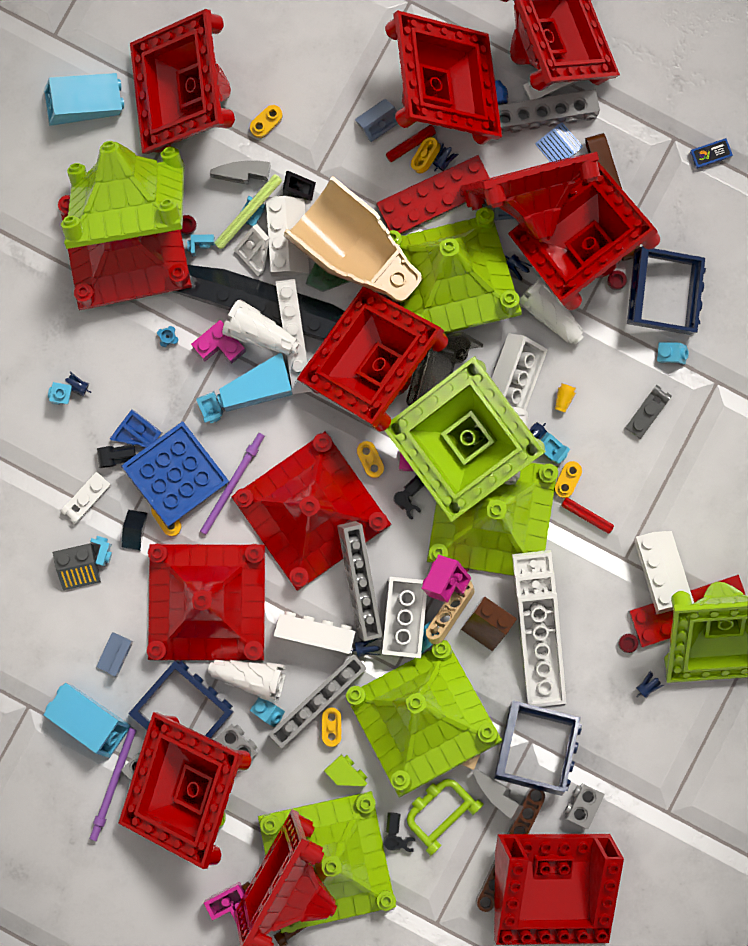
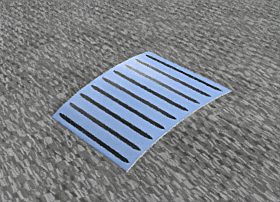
(558, 143)

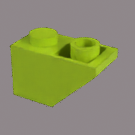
(344, 773)

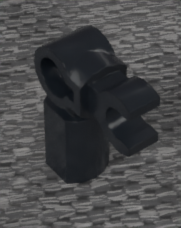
(402, 498)
(392, 841)

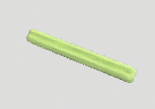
(248, 211)

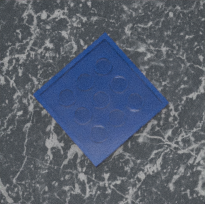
(175, 474)

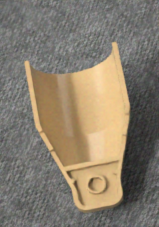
(353, 243)

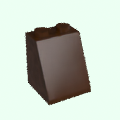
(488, 623)

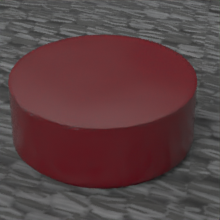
(189, 225)
(617, 280)
(628, 643)

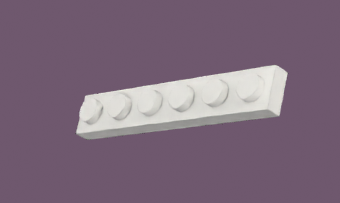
(292, 324)

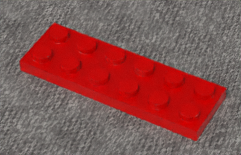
(431, 196)
(657, 627)

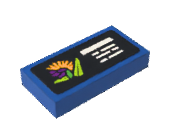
(711, 153)

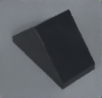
(298, 186)
(134, 529)

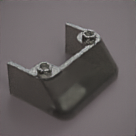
(440, 364)

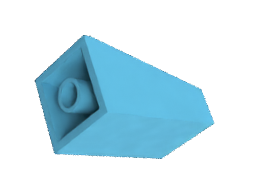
(83, 98)
(257, 386)
(86, 720)

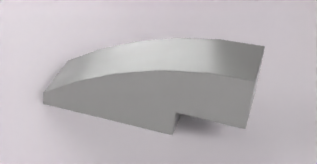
(242, 171)
(498, 794)

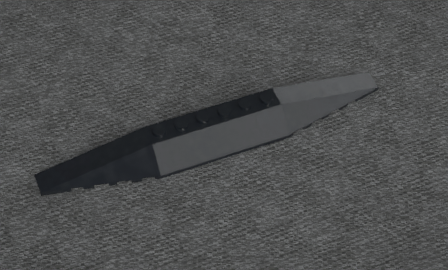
(225, 287)

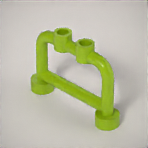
(419, 803)

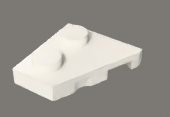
(254, 249)

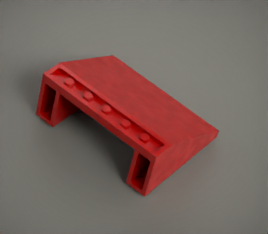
(555, 888)

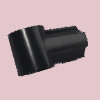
(111, 455)

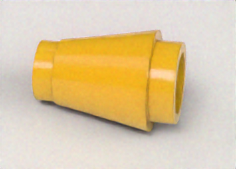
(564, 397)

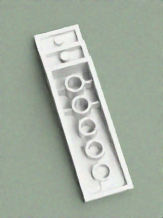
(539, 628)

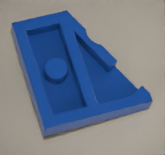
(136, 431)

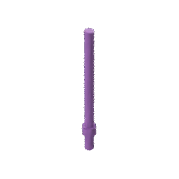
(251, 450)
(100, 820)

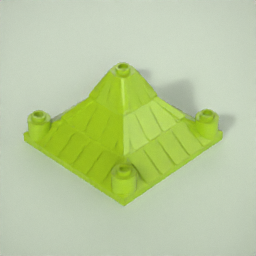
(124, 196)
(462, 274)
(464, 439)
(501, 524)
(708, 636)
(423, 718)
(353, 857)

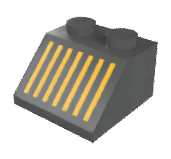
(76, 566)

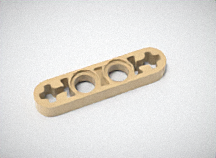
(447, 610)

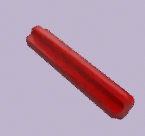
(410, 143)
(587, 515)

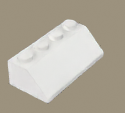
(285, 257)
(518, 369)
(661, 568)
(404, 618)
(315, 633)

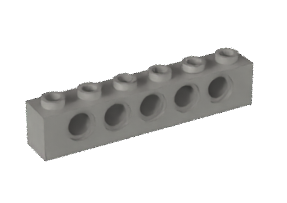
(587, 99)
(359, 580)
(317, 701)

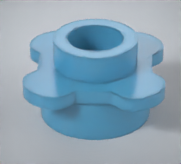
(167, 331)

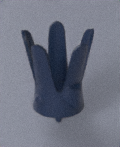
(441, 161)
(514, 262)
(77, 384)
(538, 430)
(362, 650)
(647, 687)

